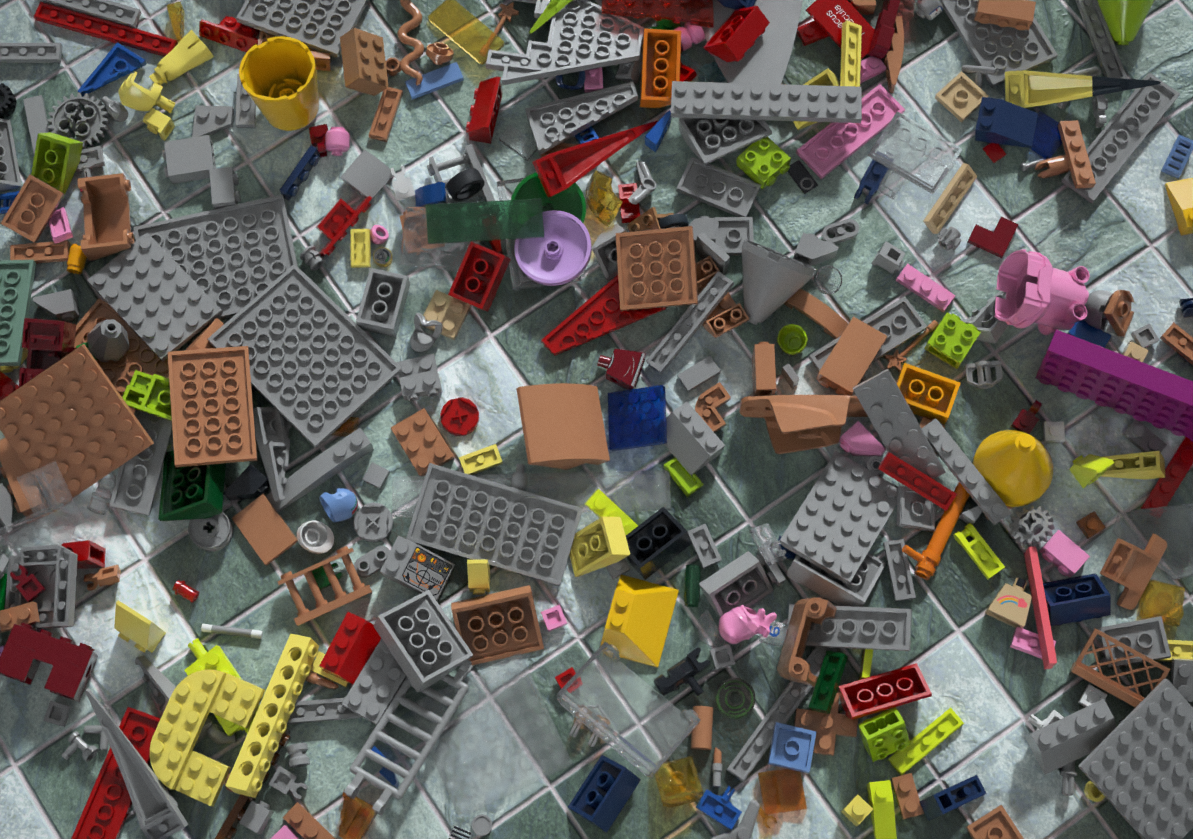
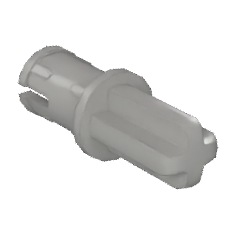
(1068, 773)

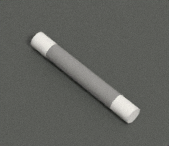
(232, 631)

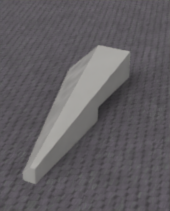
(986, 322)
(274, 446)
(162, 689)

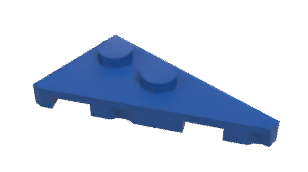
(115, 65)

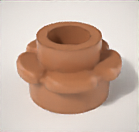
(393, 62)

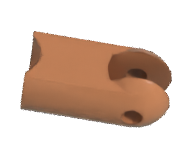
(1054, 165)

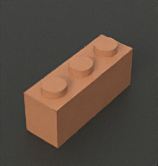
(1006, 13)

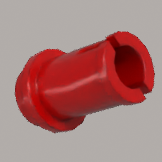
(185, 591)

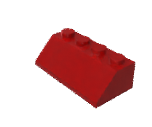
(883, 691)

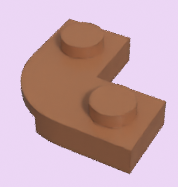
(709, 402)

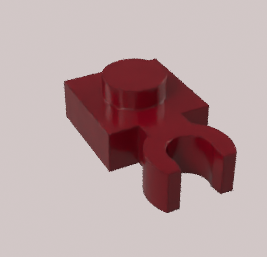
(29, 585)

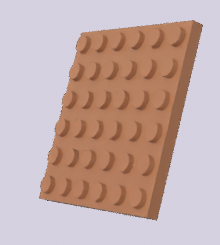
(72, 419)

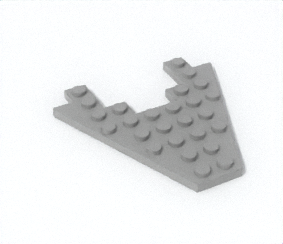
(576, 42)

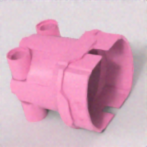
(1040, 293)

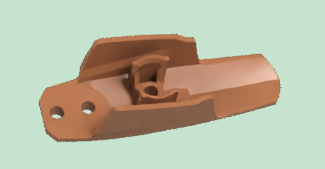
(802, 420)

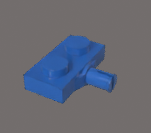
(719, 808)

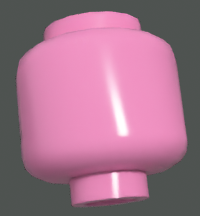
(337, 141)

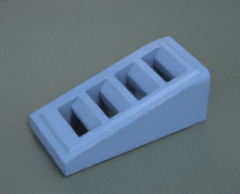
(1184, 146)

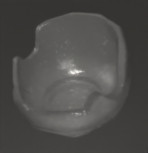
(827, 280)

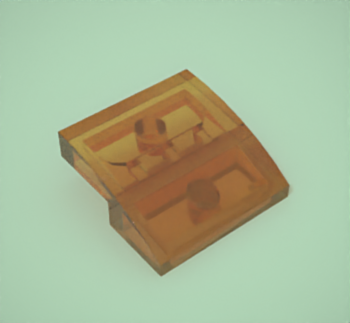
(782, 791)

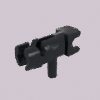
(682, 673)

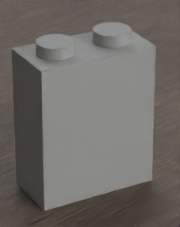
(189, 159)

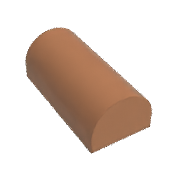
(702, 735)

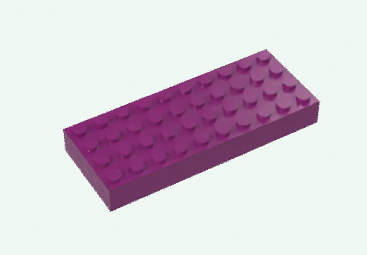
(1119, 383)

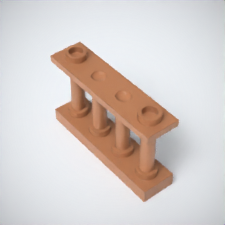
(322, 605)

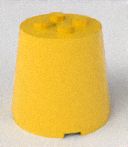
(282, 82)

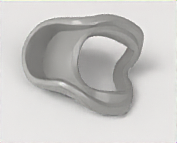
(420, 340)

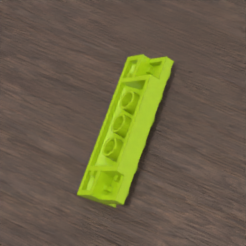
(149, 394)

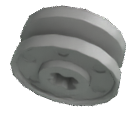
(211, 541)

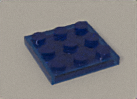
(637, 418)

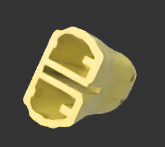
(183, 57)

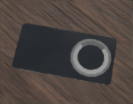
(802, 177)

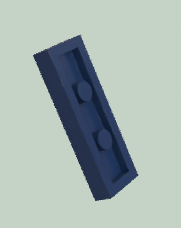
(300, 173)

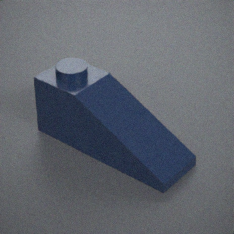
(952, 797)

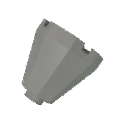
(108, 341)

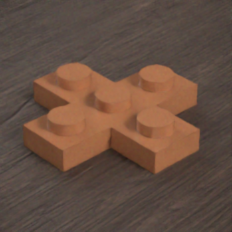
(826, 727)

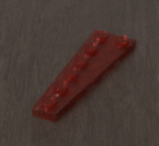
(693, 11)

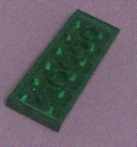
(484, 221)

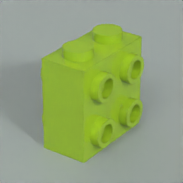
(763, 162)
(952, 340)
(884, 734)

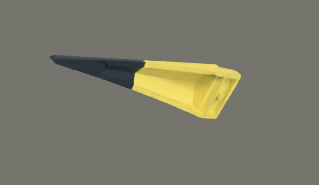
(1038, 89)

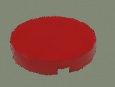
(459, 416)

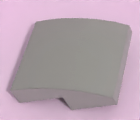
(367, 174)

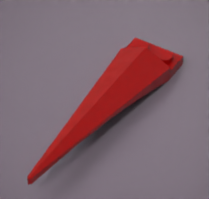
(565, 167)

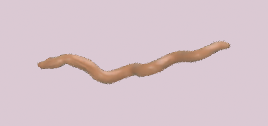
(402, 36)

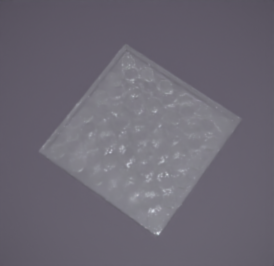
(495, 738)

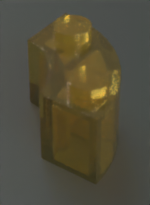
(602, 198)

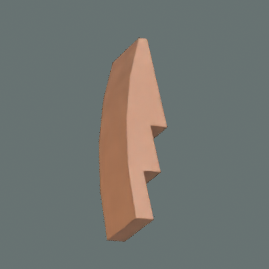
(893, 58)

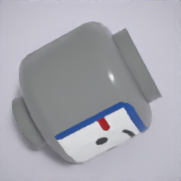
(929, 8)

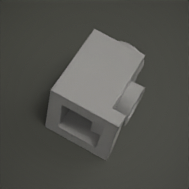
(889, 258)

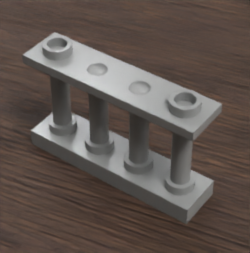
(469, 157)

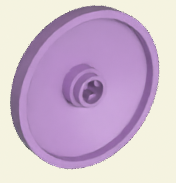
(560, 254)

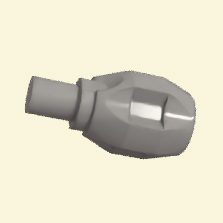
(115, 109)

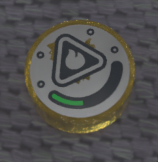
(382, 257)

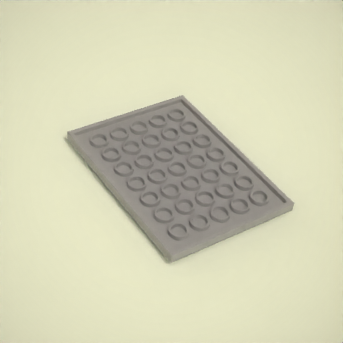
(230, 249)
(307, 355)

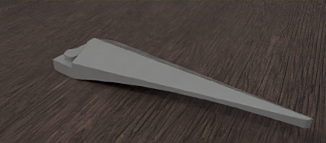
(151, 800)

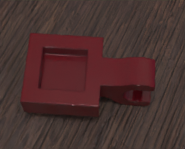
(317, 137)
(1026, 419)

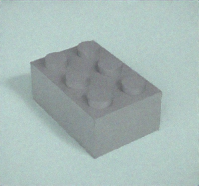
(383, 302)

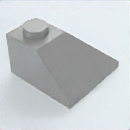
(606, 251)

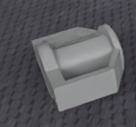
(986, 366)

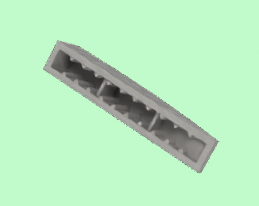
(323, 468)

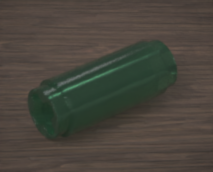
(692, 586)

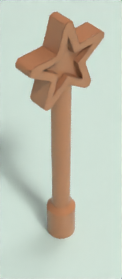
(506, 13)
(896, 359)

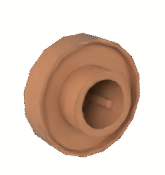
(439, 53)

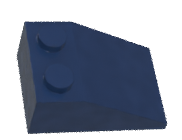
(1005, 123)

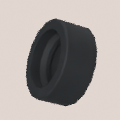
(465, 184)

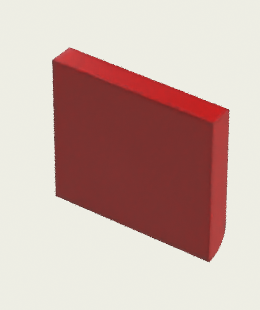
(994, 152)

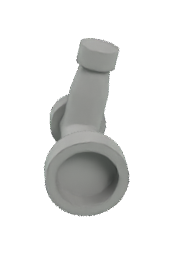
(89, 752)

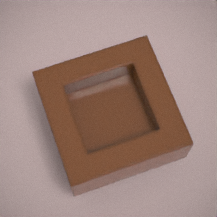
(1090, 525)

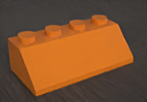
(659, 66)

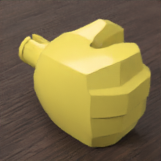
(141, 99)

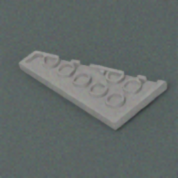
(566, 117)

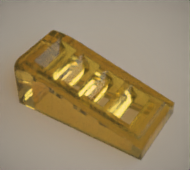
(176, 16)

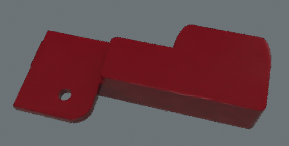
(884, 29)

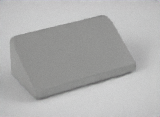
(630, 71)

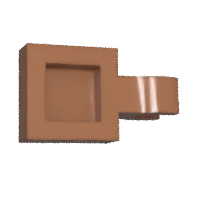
(105, 576)

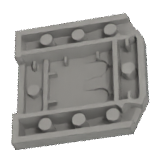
(57, 572)

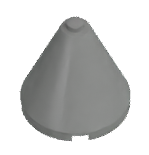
(769, 279)

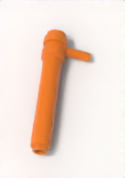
(931, 556)

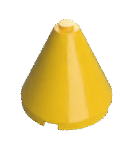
(1014, 466)

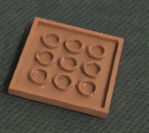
(656, 268)

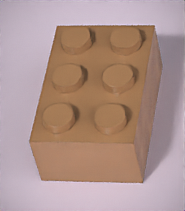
(364, 62)

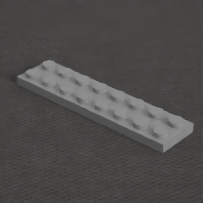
(1124, 134)

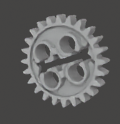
(79, 121)

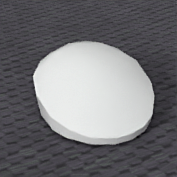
(315, 537)

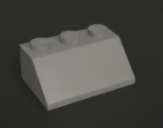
(691, 439)
(736, 584)

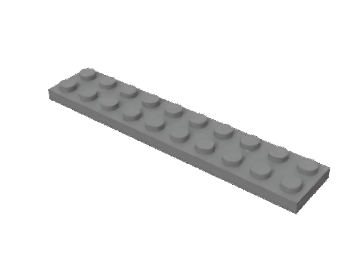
(766, 102)

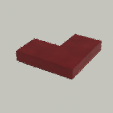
(996, 241)

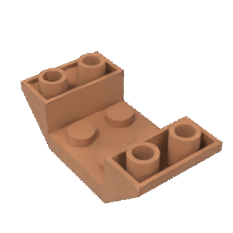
(726, 314)

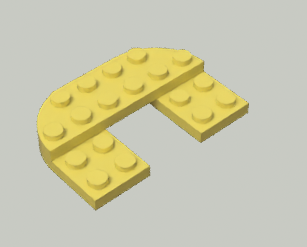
(182, 722)

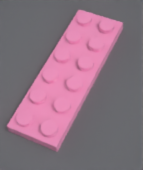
(841, 140)

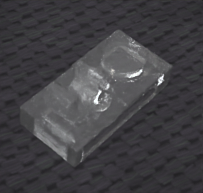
(768, 544)

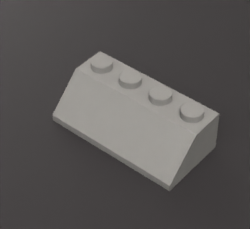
(9, 168)
(1071, 736)

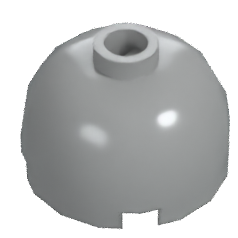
(1095, 308)

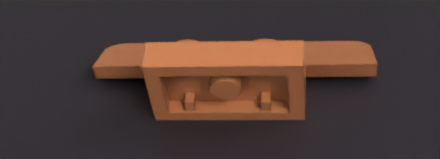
(1133, 568)

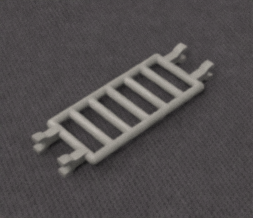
(389, 791)

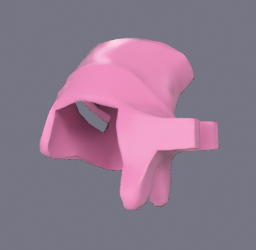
(744, 623)

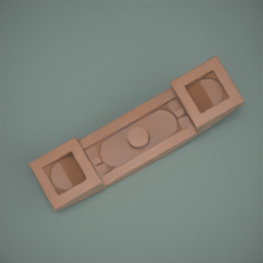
(818, 312)

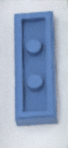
(435, 80)

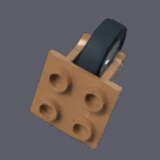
(651, 221)

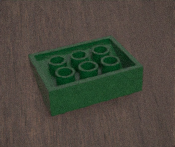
(191, 490)

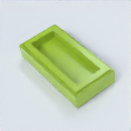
(686, 482)

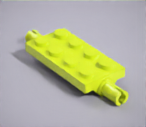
(215, 660)

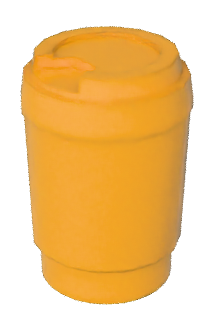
(76, 260)

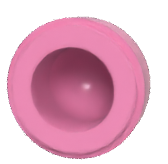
(375, 238)

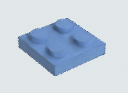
(792, 747)

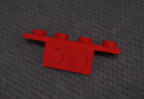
(230, 33)
(338, 220)

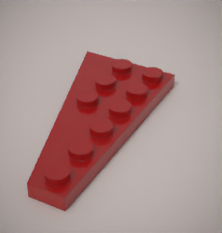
(594, 319)

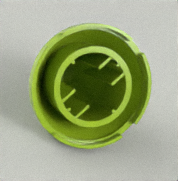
(1124, 18)

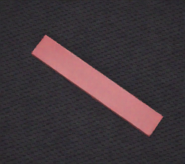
(1040, 607)

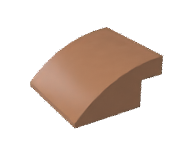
(562, 425)

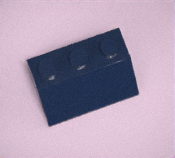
(1076, 599)
(604, 793)

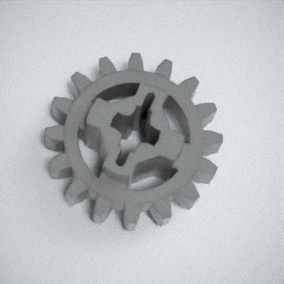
(1031, 526)

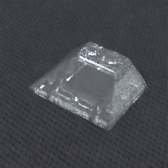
(417, 251)

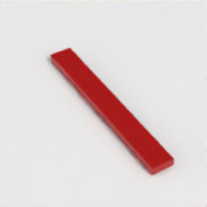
(104, 29)

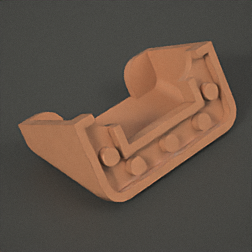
(105, 215)
(804, 613)

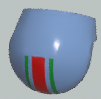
(340, 505)

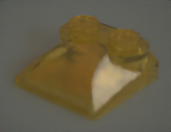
(1162, 600)
(678, 782)

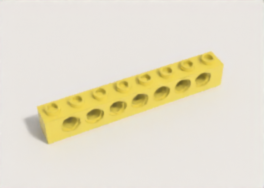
(294, 662)

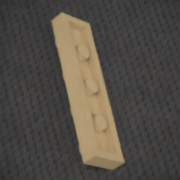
(950, 198)

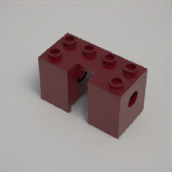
(45, 344)
(70, 662)

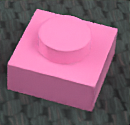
(554, 618)

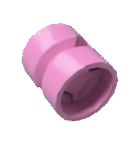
(690, 34)

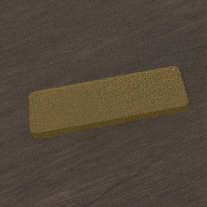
(465, 30)

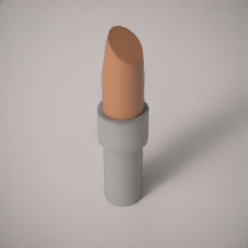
(717, 768)

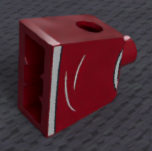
(623, 367)

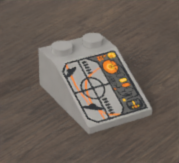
(416, 567)

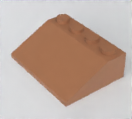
(498, 624)

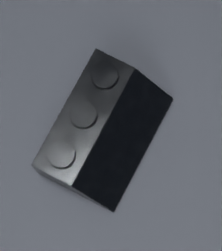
(656, 542)

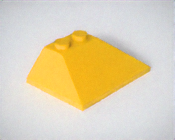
(639, 619)

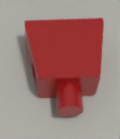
(89, 554)

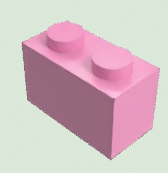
(1064, 554)

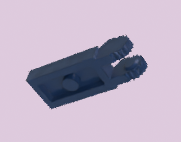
(871, 180)

